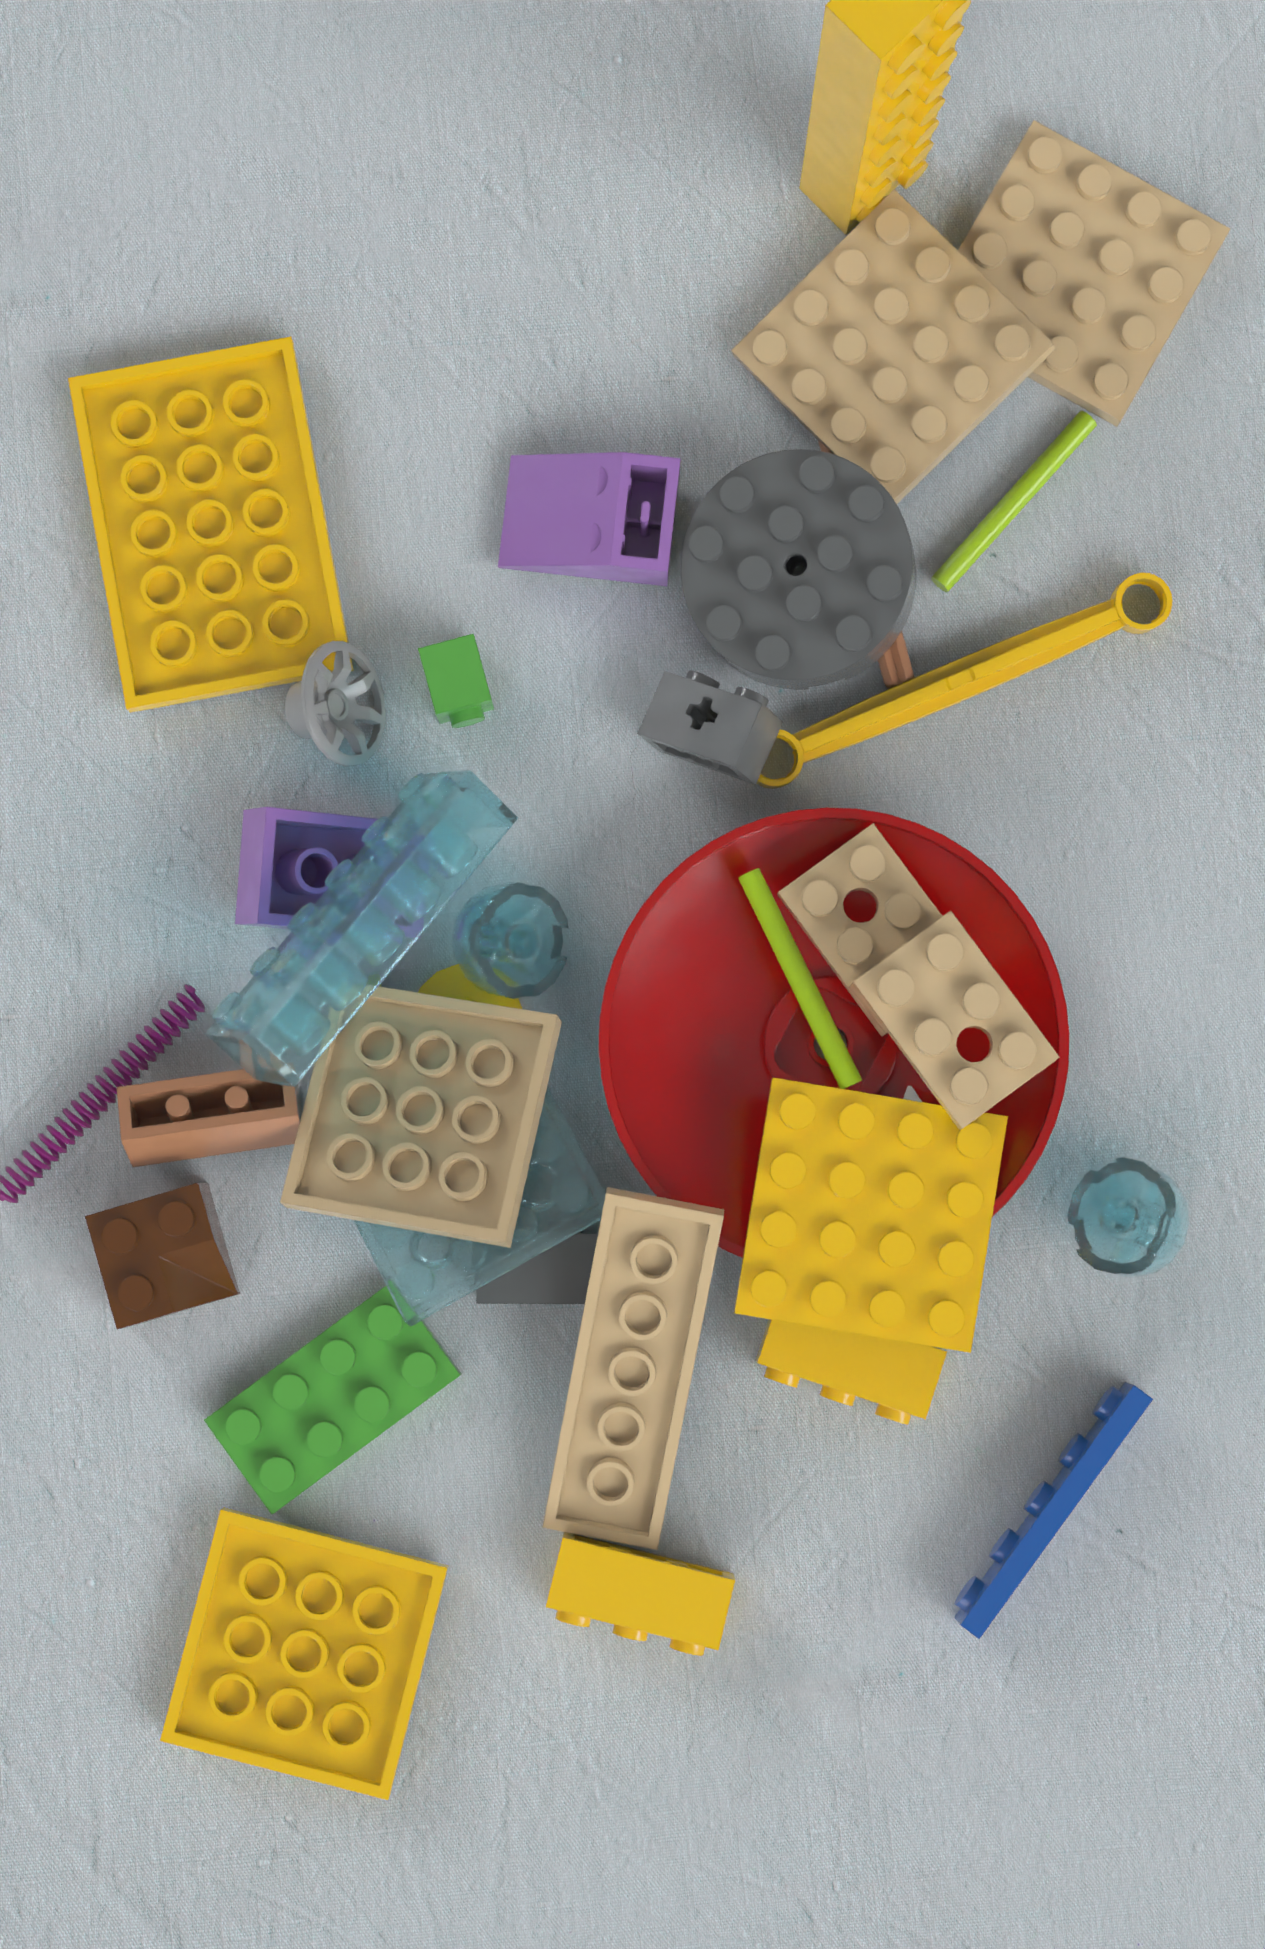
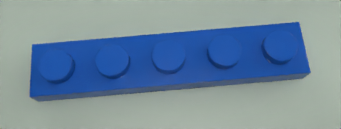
(1050, 1507)

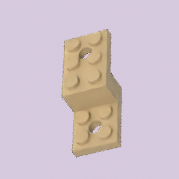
(918, 976)

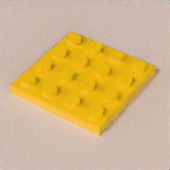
(870, 1215)
(304, 1653)

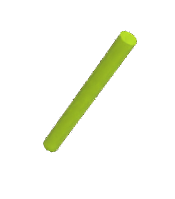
(1013, 501)
(800, 979)

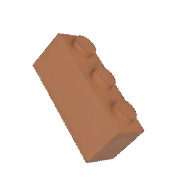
(205, 1117)

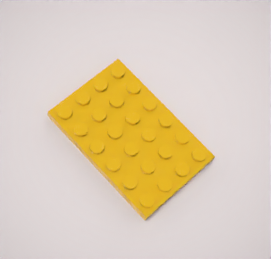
(208, 522)

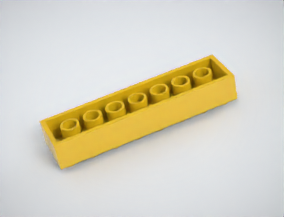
(876, 100)

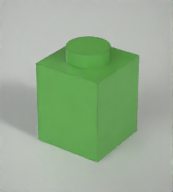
(456, 681)

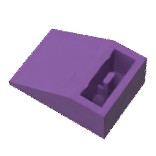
(591, 515)

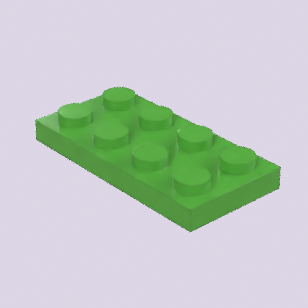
(331, 1399)

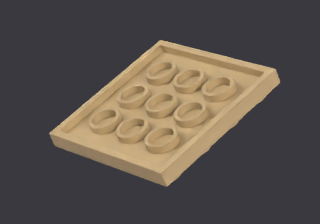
(1091, 264)
(893, 347)
(425, 1116)

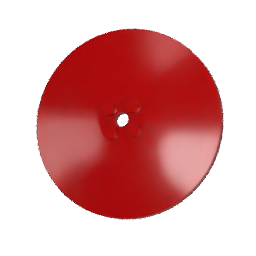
(707, 1017)

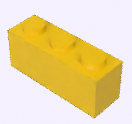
(851, 1365)
(640, 1593)

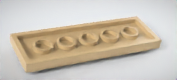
(633, 1367)

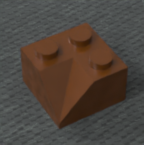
(162, 1255)

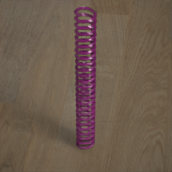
(100, 1096)

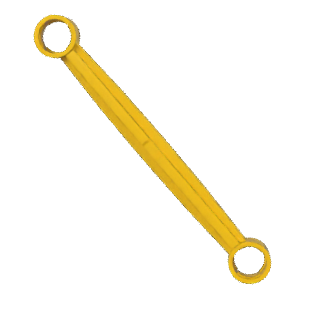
(968, 677)

